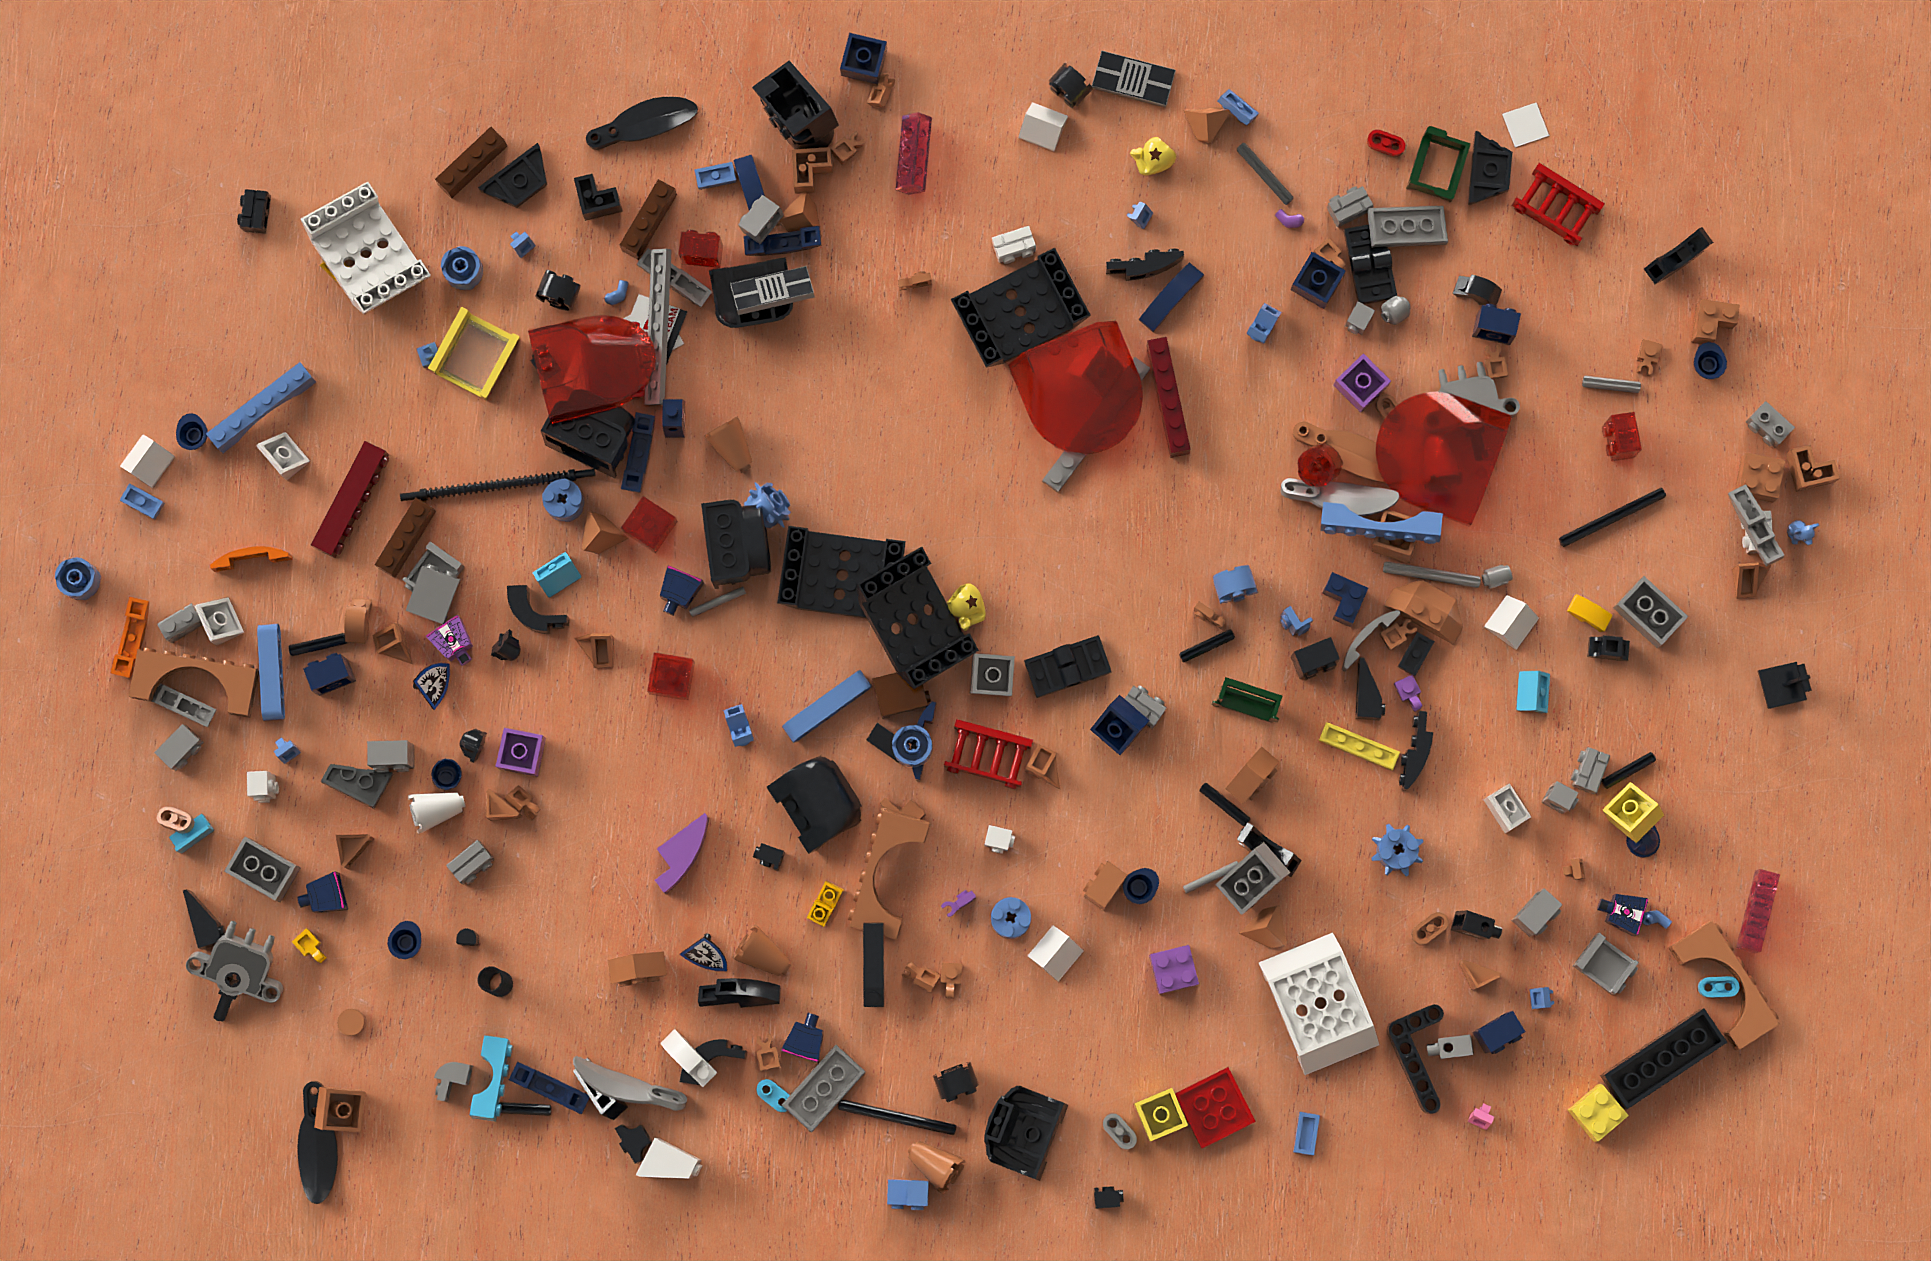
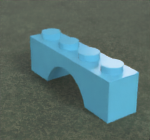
(486, 1104)

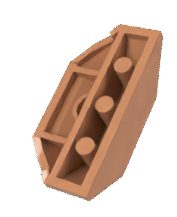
(1428, 609)

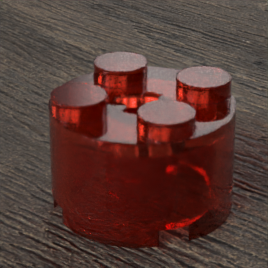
(1325, 456)

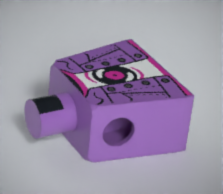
(452, 640)

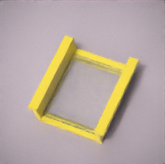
(473, 354)

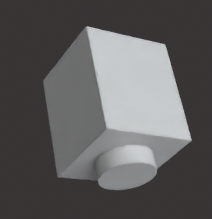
(1359, 318)

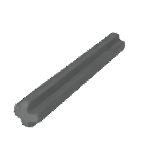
(1265, 173)

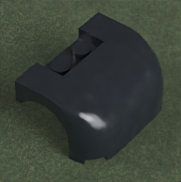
(723, 297)
(817, 801)

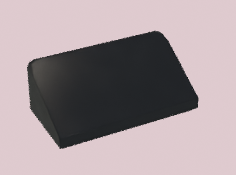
(882, 739)

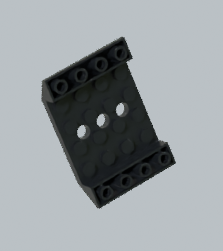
(1045, 294)
(813, 565)
(934, 640)

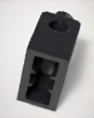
(1475, 925)

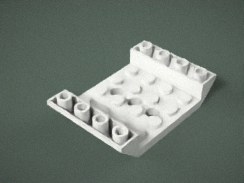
(358, 224)
(1325, 1033)

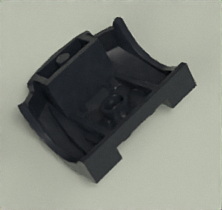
(1023, 1130)

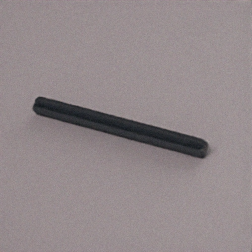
(1612, 517)
(897, 1117)

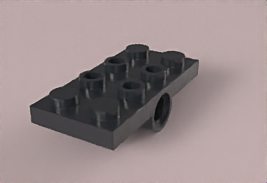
(1369, 266)
(1067, 666)

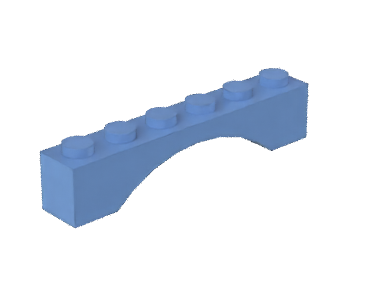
(238, 423)
(1422, 527)

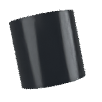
(467, 937)

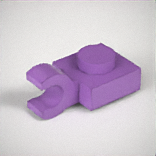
(1407, 690)
(963, 899)

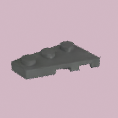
(357, 783)

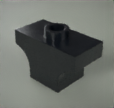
(1608, 648)
(633, 1141)

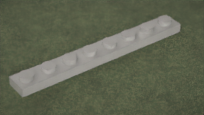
(658, 322)
(1070, 461)

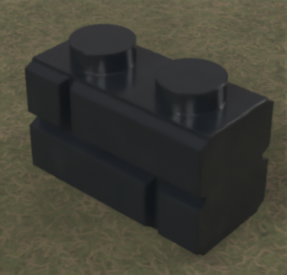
(254, 211)

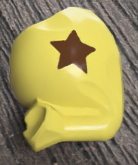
(1154, 157)
(967, 605)

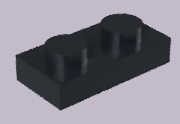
(1415, 654)

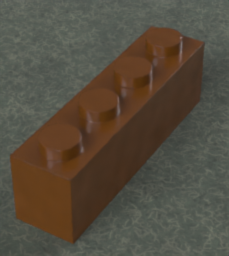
(471, 162)
(648, 219)
(405, 537)

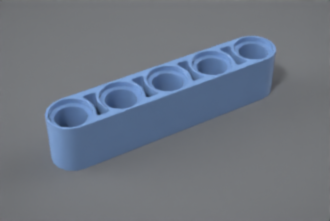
(271, 672)
(827, 706)

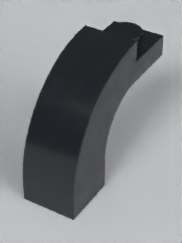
(1679, 256)
(519, 603)
(1251, 838)
(711, 1050)

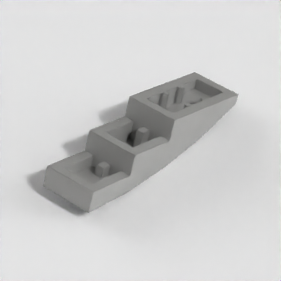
(680, 281)
(1755, 525)
(183, 705)

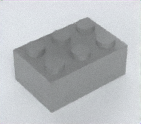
(1650, 612)
(262, 869)
(1252, 878)

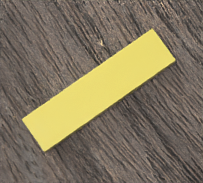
(1359, 746)

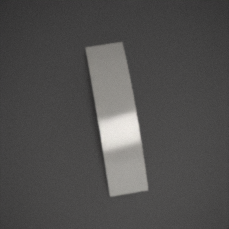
(1384, 621)

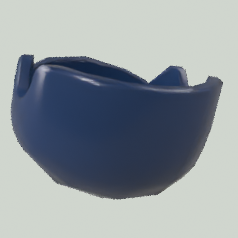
(446, 774)

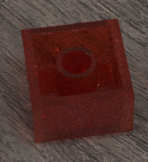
(700, 249)
(1622, 436)
(649, 524)
(671, 676)

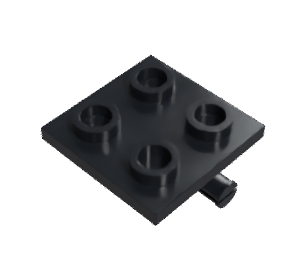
(1784, 684)

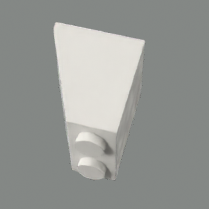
(668, 1162)

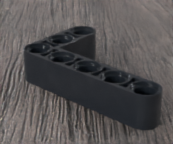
(1413, 1054)

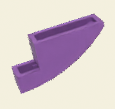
(681, 852)

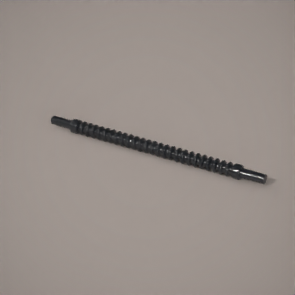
(424, 494)

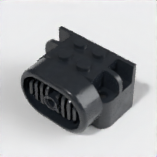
(796, 108)
(592, 439)
(735, 542)

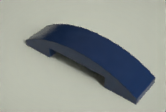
(749, 179)
(784, 242)
(1170, 296)
(638, 453)
(926, 717)
(549, 1087)

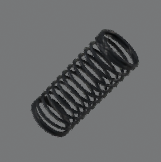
(484, 981)

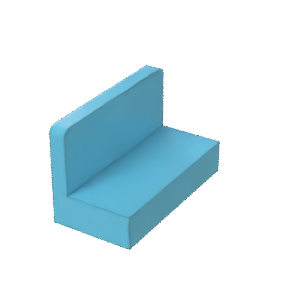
(557, 574)
(1533, 691)
(185, 841)

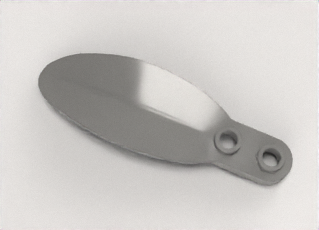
(1357, 498)
(627, 1088)

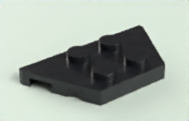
(1489, 169)
(519, 179)

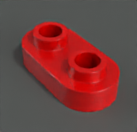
(1386, 141)

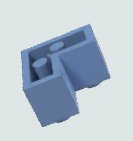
(908, 1192)

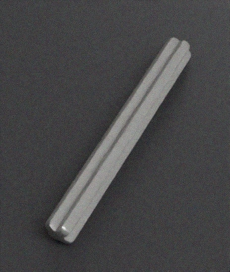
(1431, 574)

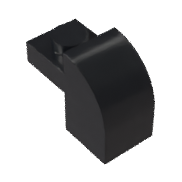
(1478, 289)

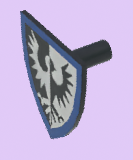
(433, 683)
(706, 954)

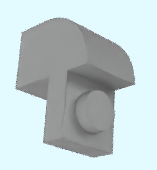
(450, 1073)

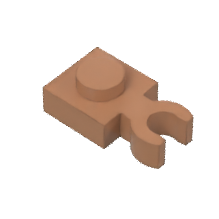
(845, 149)
(919, 279)
(1648, 353)
(1496, 365)
(1205, 613)
(1395, 635)
(768, 1056)

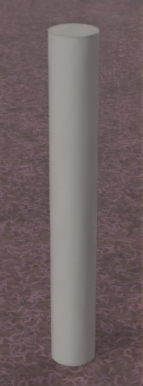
(717, 601)
(1209, 878)

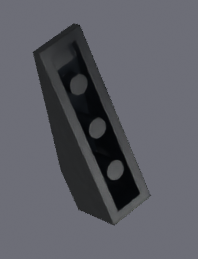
(873, 964)

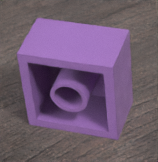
(1362, 383)
(520, 752)
(1173, 969)

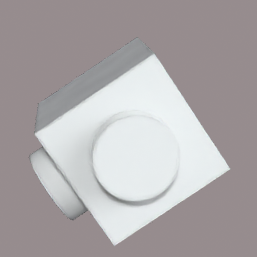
(999, 839)

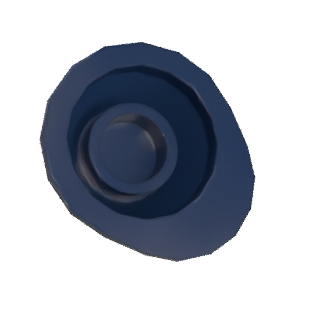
(1710, 361)
(191, 432)
(1646, 845)
(1141, 885)
(405, 940)

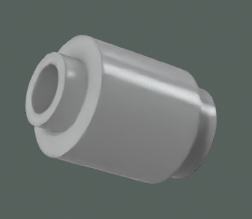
(1497, 576)

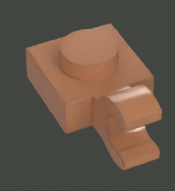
(880, 93)
(1330, 252)
(522, 800)
(950, 976)
(923, 977)

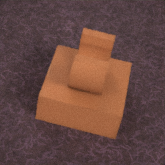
(1576, 869)

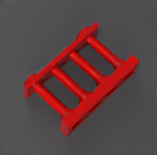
(1558, 185)
(1002, 739)

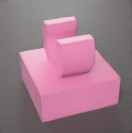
(1481, 1117)

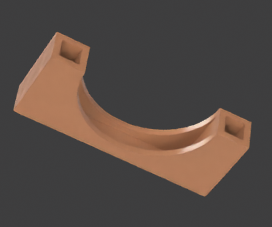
(154, 668)
(892, 830)
(1755, 1015)

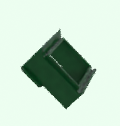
(1438, 137)
(1248, 703)

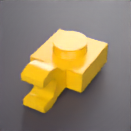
(308, 944)

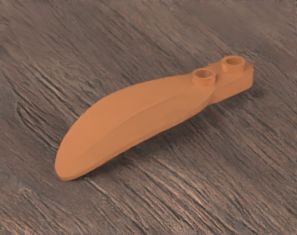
(1354, 449)

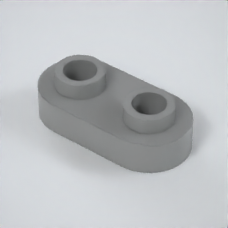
(1119, 1131)

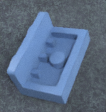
(1291, 622)

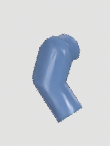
(618, 295)
(1656, 917)

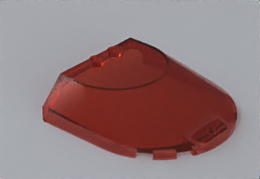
(591, 364)
(1081, 388)
(1441, 452)

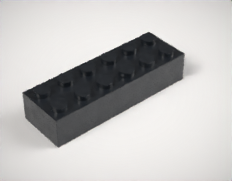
(1663, 1059)

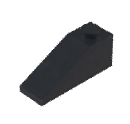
(1368, 697)
(204, 924)
(606, 1106)

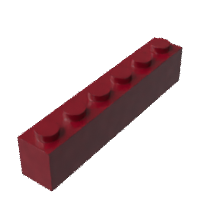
(1168, 397)
(350, 499)

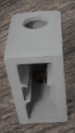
(1461, 1047)

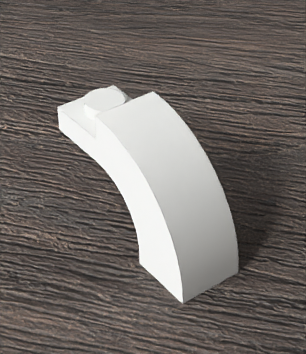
(688, 1058)

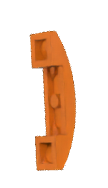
(226, 561)
(132, 637)

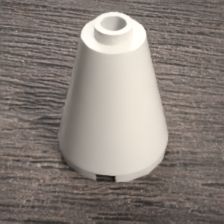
(434, 808)

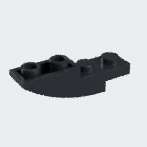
(1153, 264)
(1415, 759)
(742, 991)

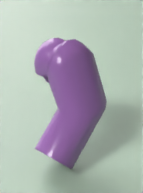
(1289, 221)

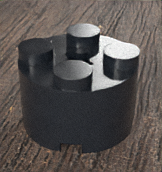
(1070, 85)
(558, 290)
(956, 1081)

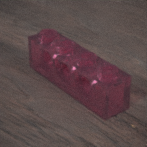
(913, 153)
(1758, 911)

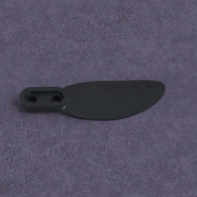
(644, 121)
(316, 1151)

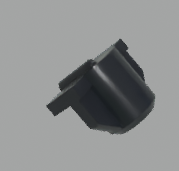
(506, 647)
(472, 743)

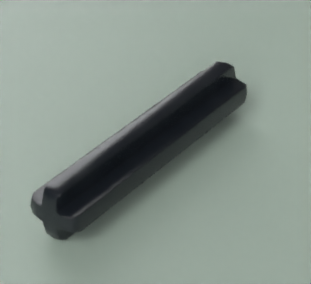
(317, 644)
(1207, 645)
(1628, 770)
(1224, 804)
(526, 1109)

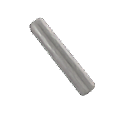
(1611, 384)

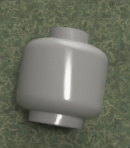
(1395, 310)

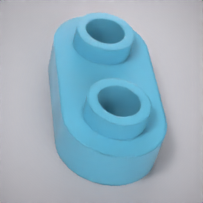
(1718, 987)
(773, 1096)

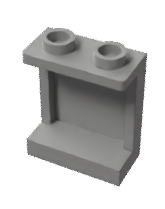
(436, 557)
(433, 593)
(1606, 965)

